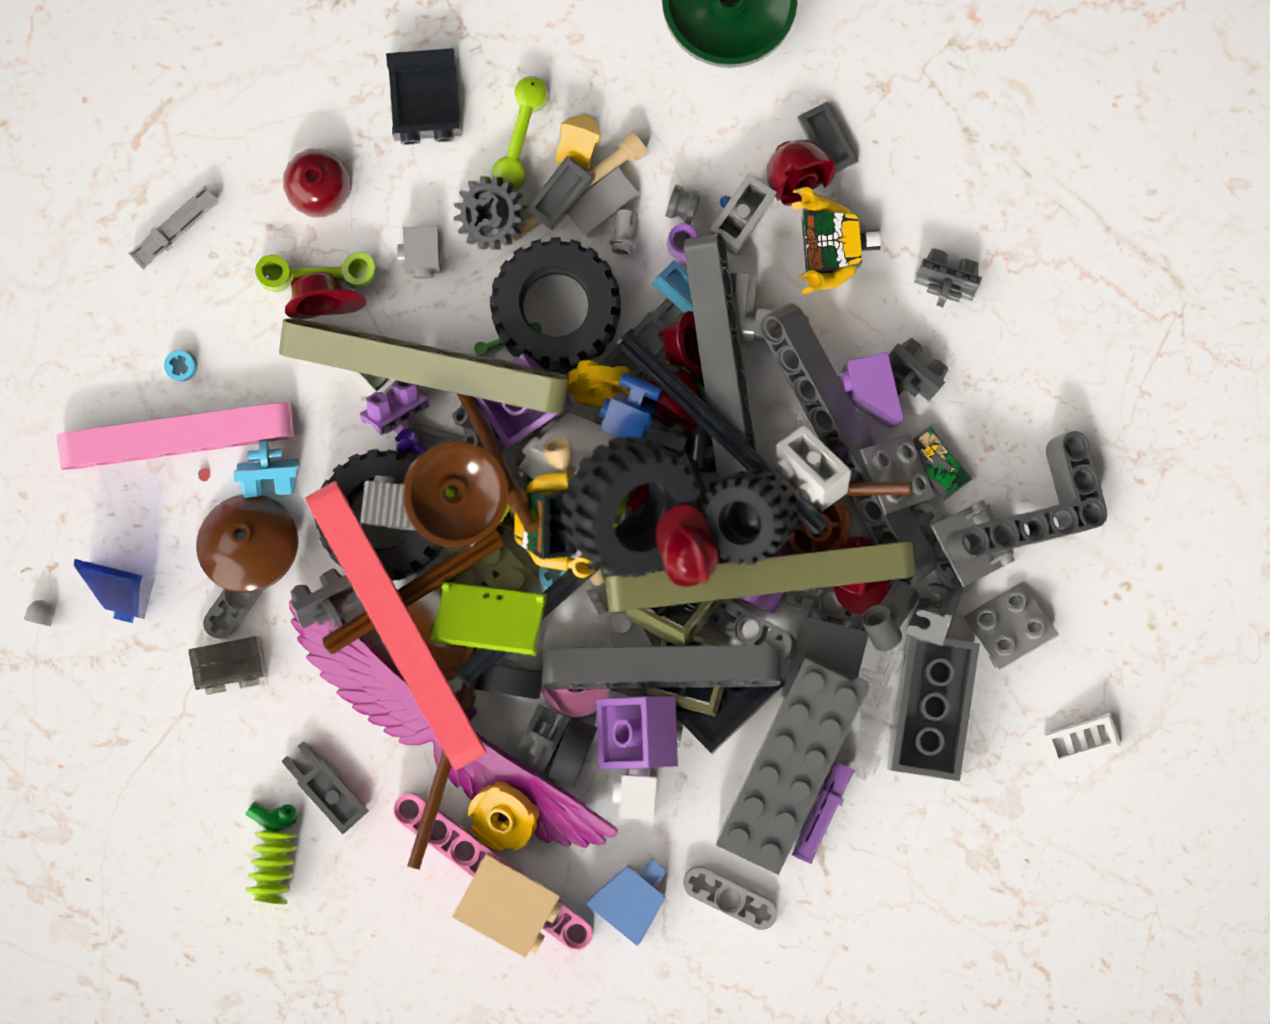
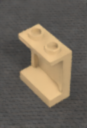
(507, 906)

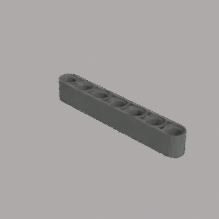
(661, 667)

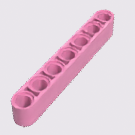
(175, 436)
(447, 847)

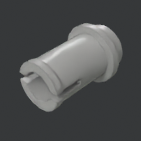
(624, 232)

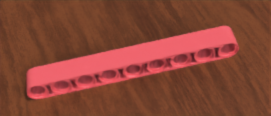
(395, 625)

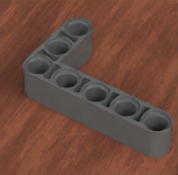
(1041, 522)

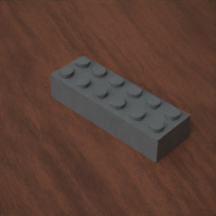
(792, 763)

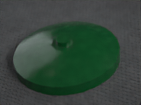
(729, 30)

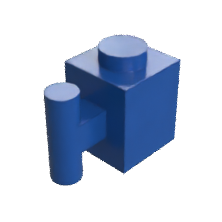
(629, 413)

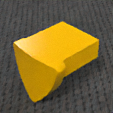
(578, 140)

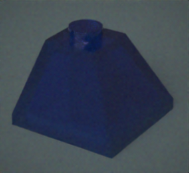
(117, 590)

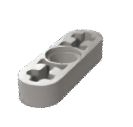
(749, 917)

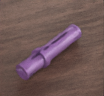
(823, 812)

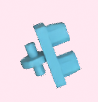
(252, 473)

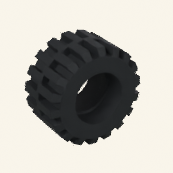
(770, 503)

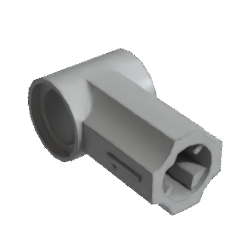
(744, 297)

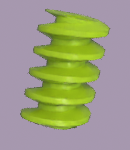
(271, 867)

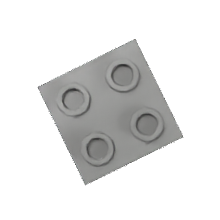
(897, 461)
(976, 568)
(1011, 626)

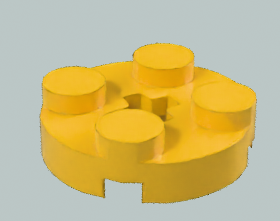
(595, 383)
(513, 804)

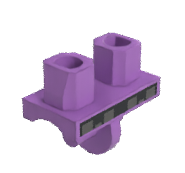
(394, 411)

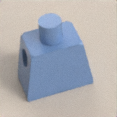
(631, 900)

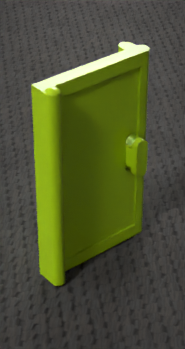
(489, 622)

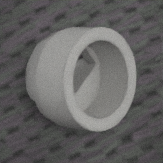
(39, 613)

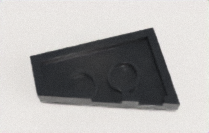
(735, 709)

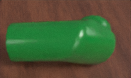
(274, 819)

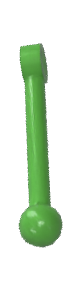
(481, 348)

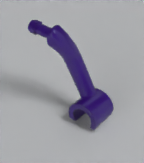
(408, 440)

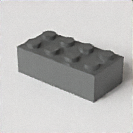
(933, 708)

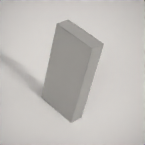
(602, 201)

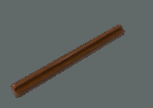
(417, 589)

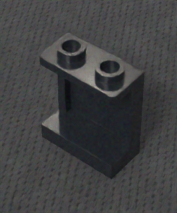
(424, 95)

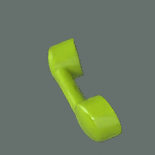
(531, 96)
(356, 270)

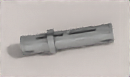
(174, 227)

